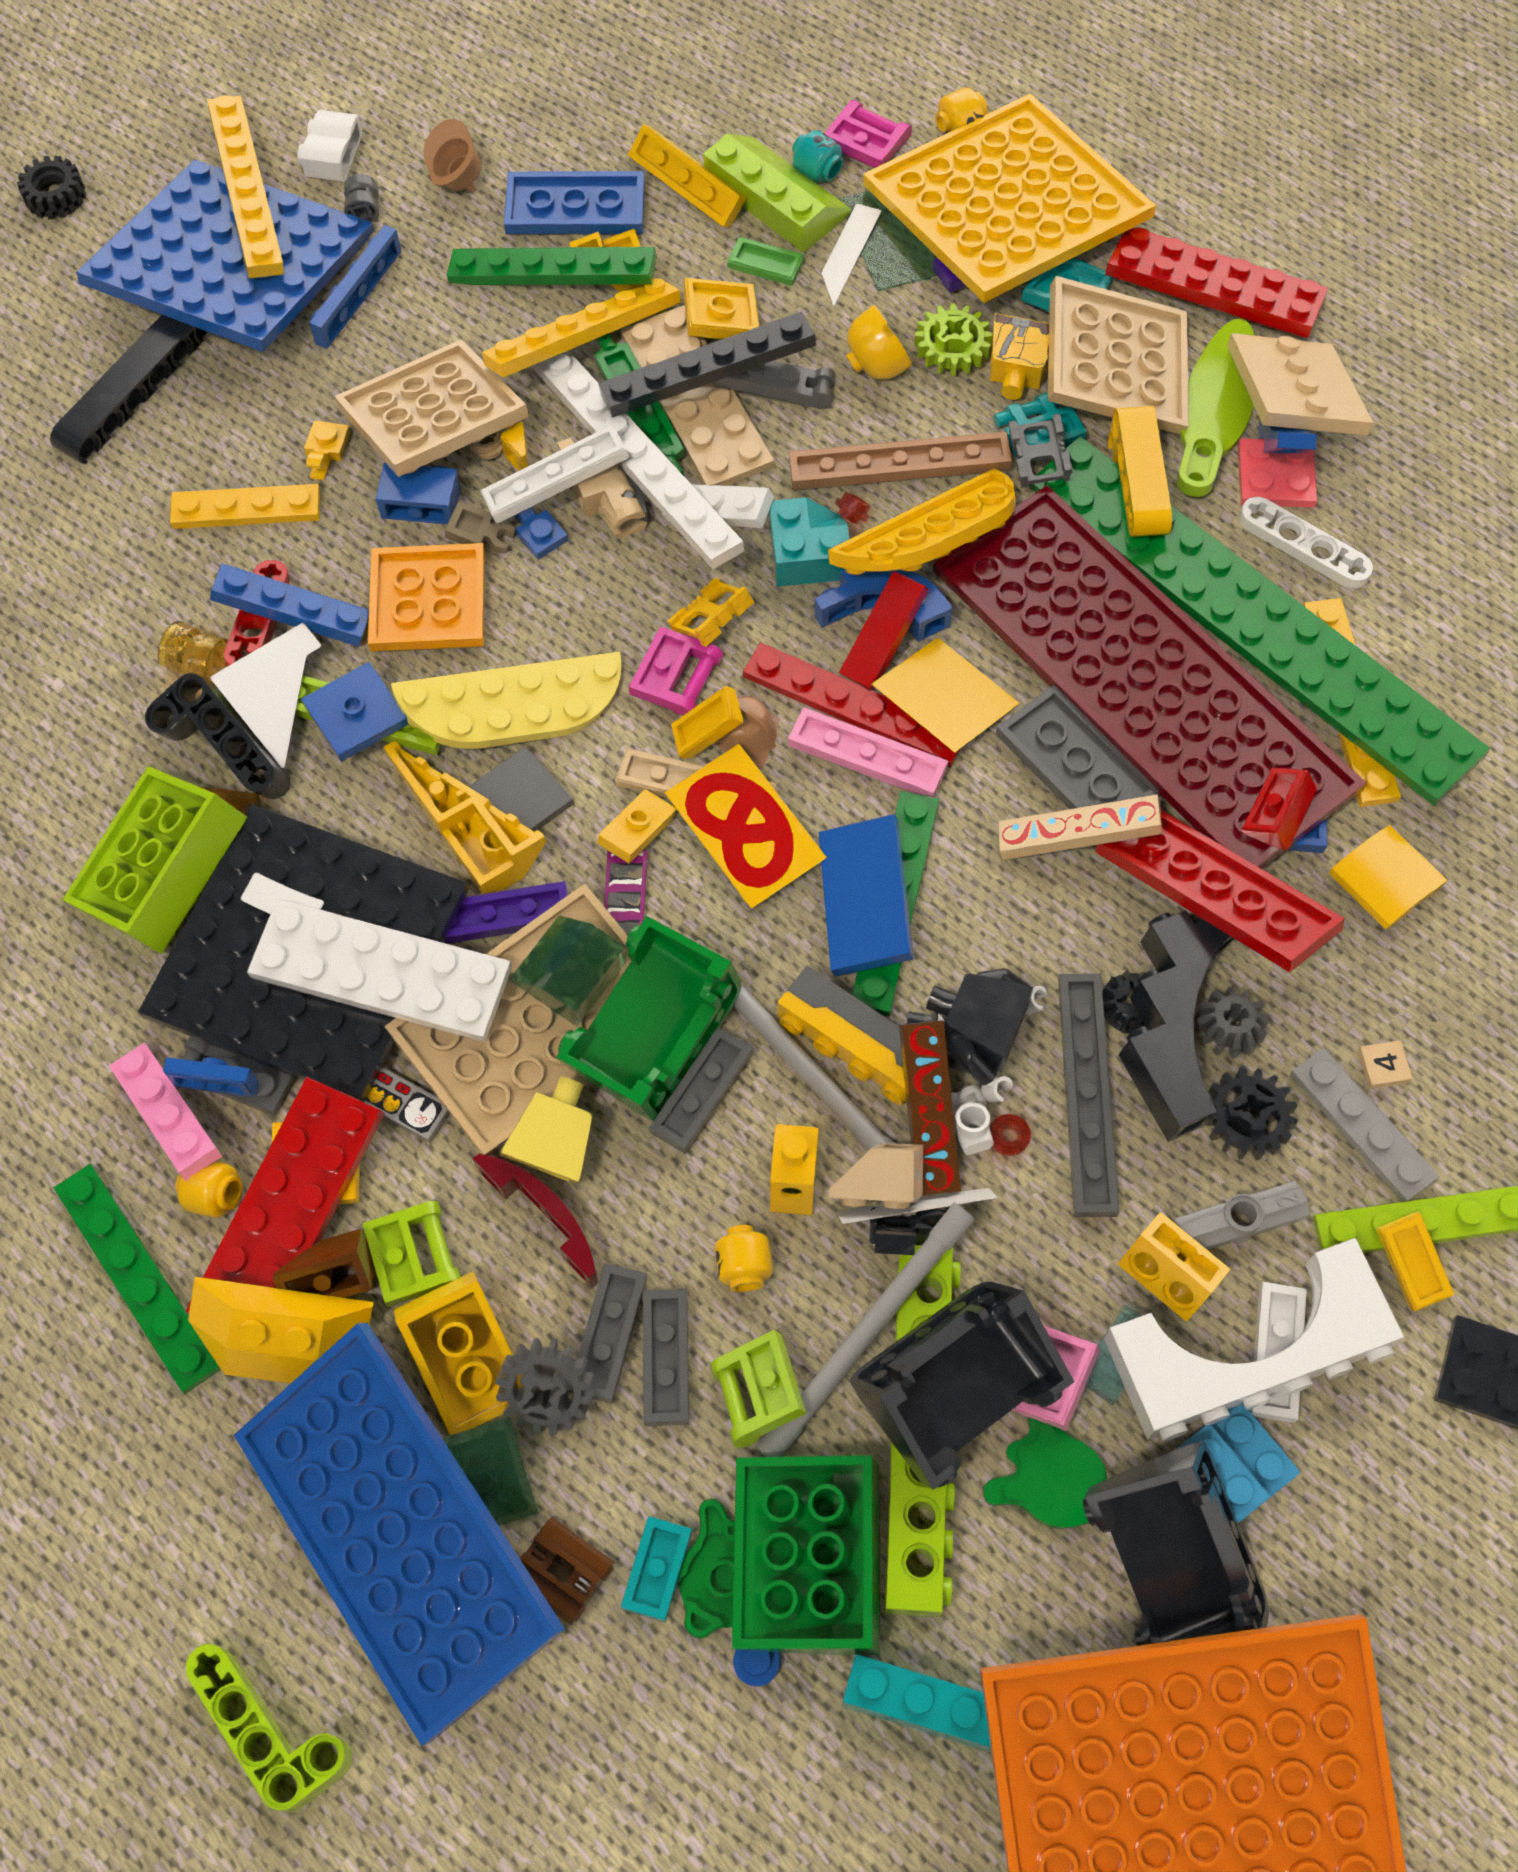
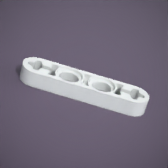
(1308, 539)

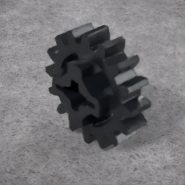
(1260, 1098)

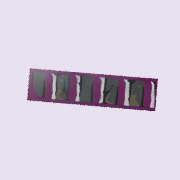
(626, 890)

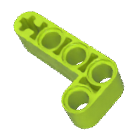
(257, 1722)

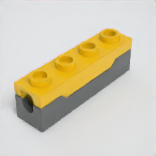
(845, 1029)

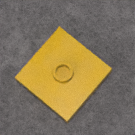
(719, 308)

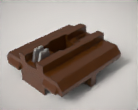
(589, 1565)

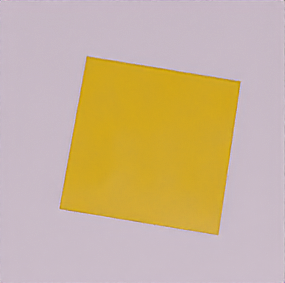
(945, 694)

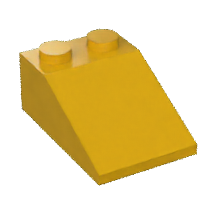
(457, 1351)

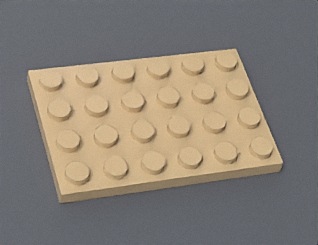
(494, 1080)

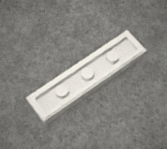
(554, 474)

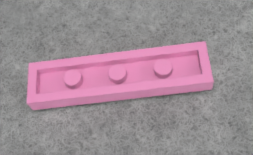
(867, 753)
(165, 1111)

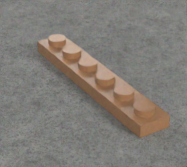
(899, 460)

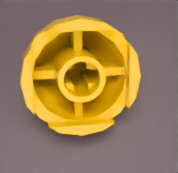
(875, 347)

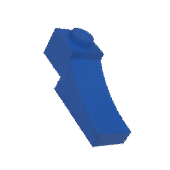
(1286, 439)

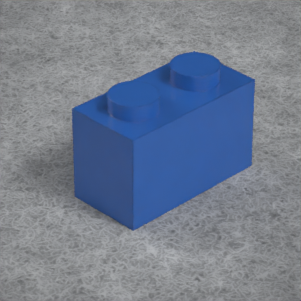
(419, 496)

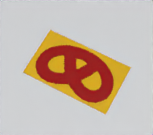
(745, 825)

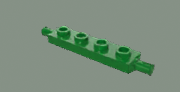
(618, 359)

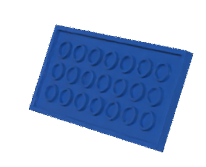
(397, 1534)

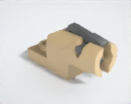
(613, 497)

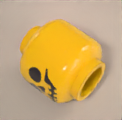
(960, 109)
(743, 1259)

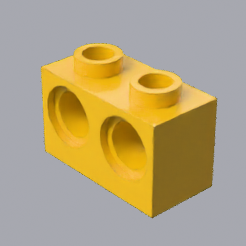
(1173, 1266)

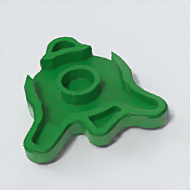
(1049, 1477)
(708, 1573)

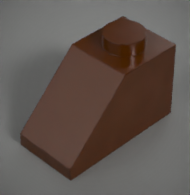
(330, 1267)

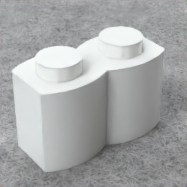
(330, 145)

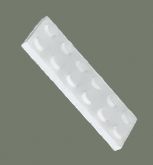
(380, 969)

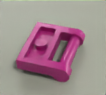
(867, 134)
(664, 666)

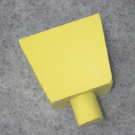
(552, 1133)

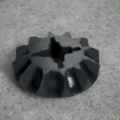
(1116, 1013)

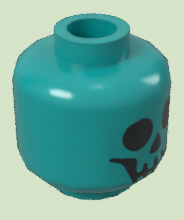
(817, 156)

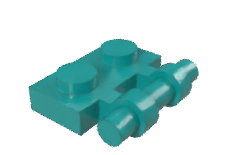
(1040, 405)

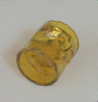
(191, 651)

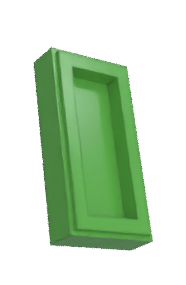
(765, 261)

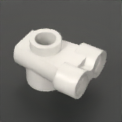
(971, 1120)

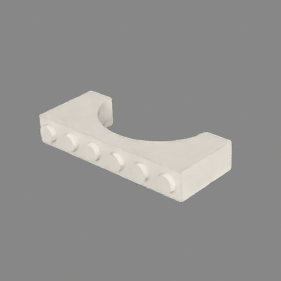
(1179, 1388)

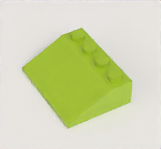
(155, 858)

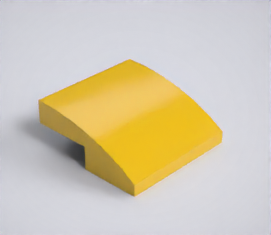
(1387, 877)

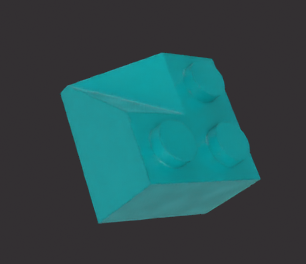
(801, 540)

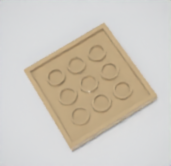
(1117, 353)
(431, 407)

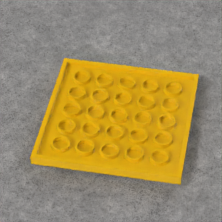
(1008, 197)

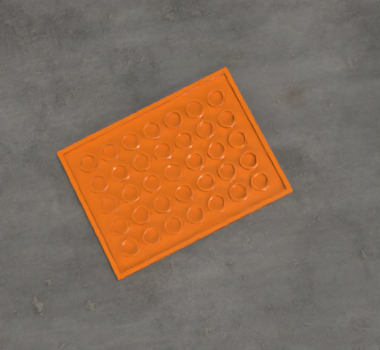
(1197, 1756)

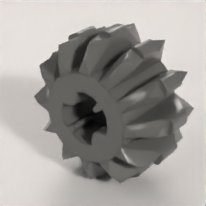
(1217, 1029)

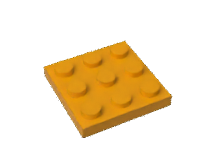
(427, 597)

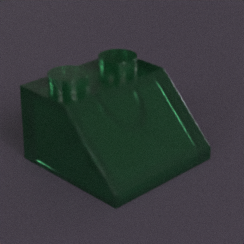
(570, 967)
(496, 1469)

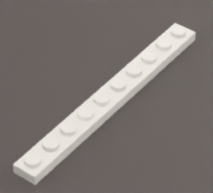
(647, 464)

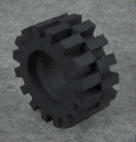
(54, 201)

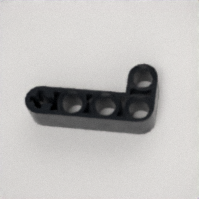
(227, 740)

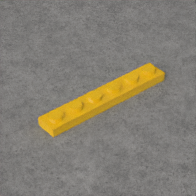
(581, 327)
(1380, 783)

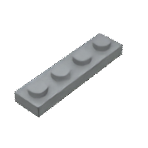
(1364, 1125)

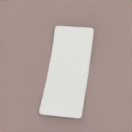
(263, 893)

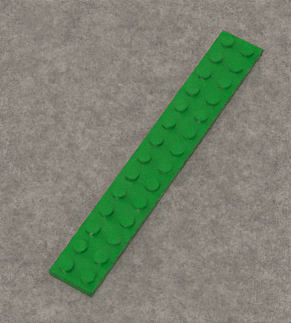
(1278, 635)

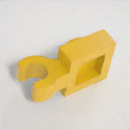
(325, 443)

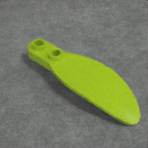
(1216, 412)

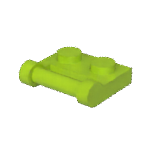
(397, 1256)
(769, 1383)

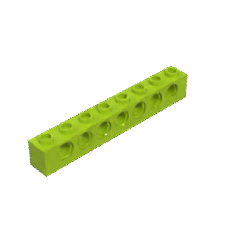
(903, 1591)

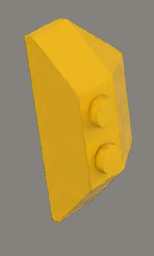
(269, 1329)

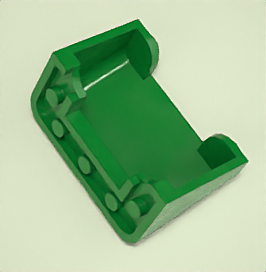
(653, 1018)

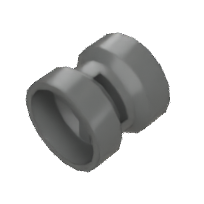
(361, 197)

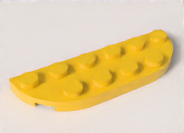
(931, 527)

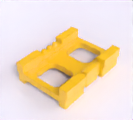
(716, 615)

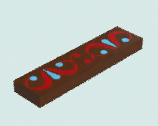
(930, 1104)

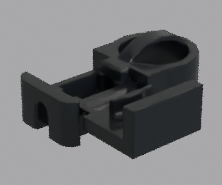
(901, 1235)

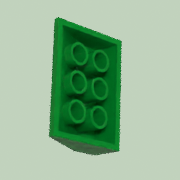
(807, 1555)

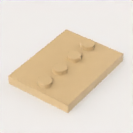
(1299, 384)

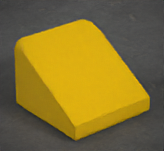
(515, 446)

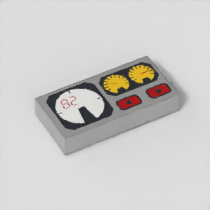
(407, 1105)

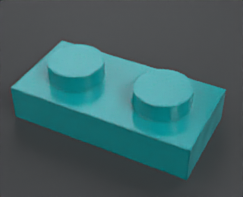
(656, 1569)

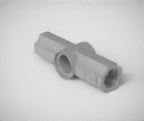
(1264, 1210)

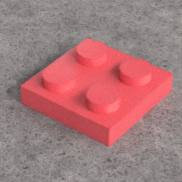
(1279, 477)

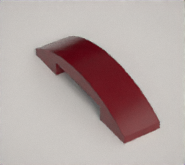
(508, 1178)

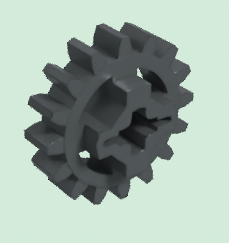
(545, 1384)

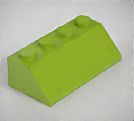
(775, 190)

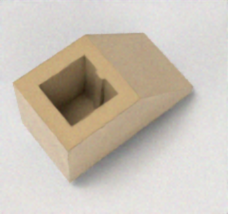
(883, 1174)

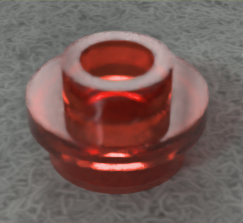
(853, 508)
(1014, 1123)

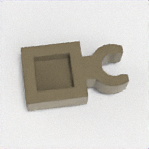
(475, 525)

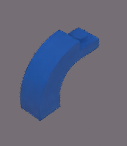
(862, 591)

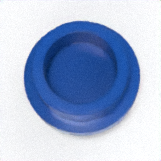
(756, 1667)

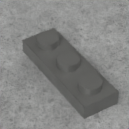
(701, 1090)
(611, 1328)
(665, 1358)

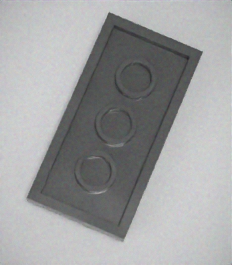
(1071, 753)

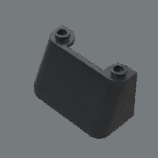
(960, 1377)
(1180, 1547)

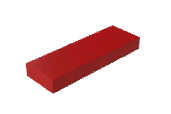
(883, 630)

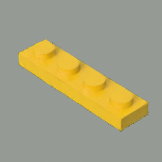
(686, 176)
(245, 506)

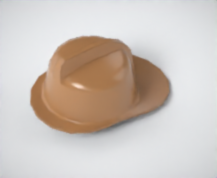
(452, 156)
(756, 732)

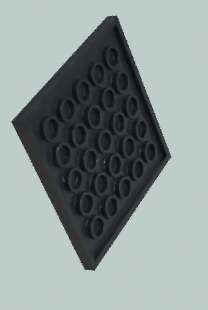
(206, 980)

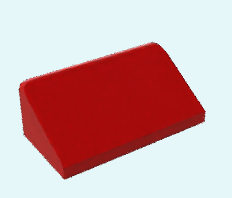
(1280, 807)

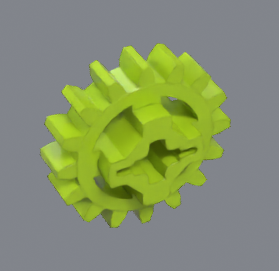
(953, 339)

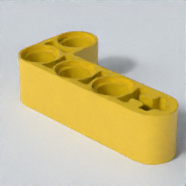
(1142, 471)

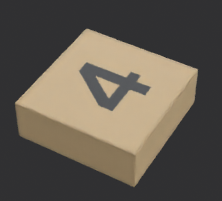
(1384, 1064)

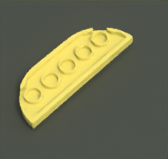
(511, 702)

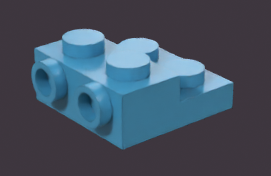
(1246, 1460)

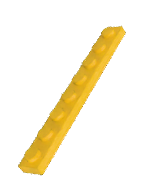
(245, 187)

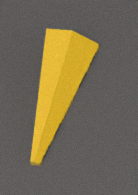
(485, 840)

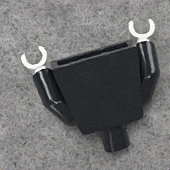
(985, 1022)

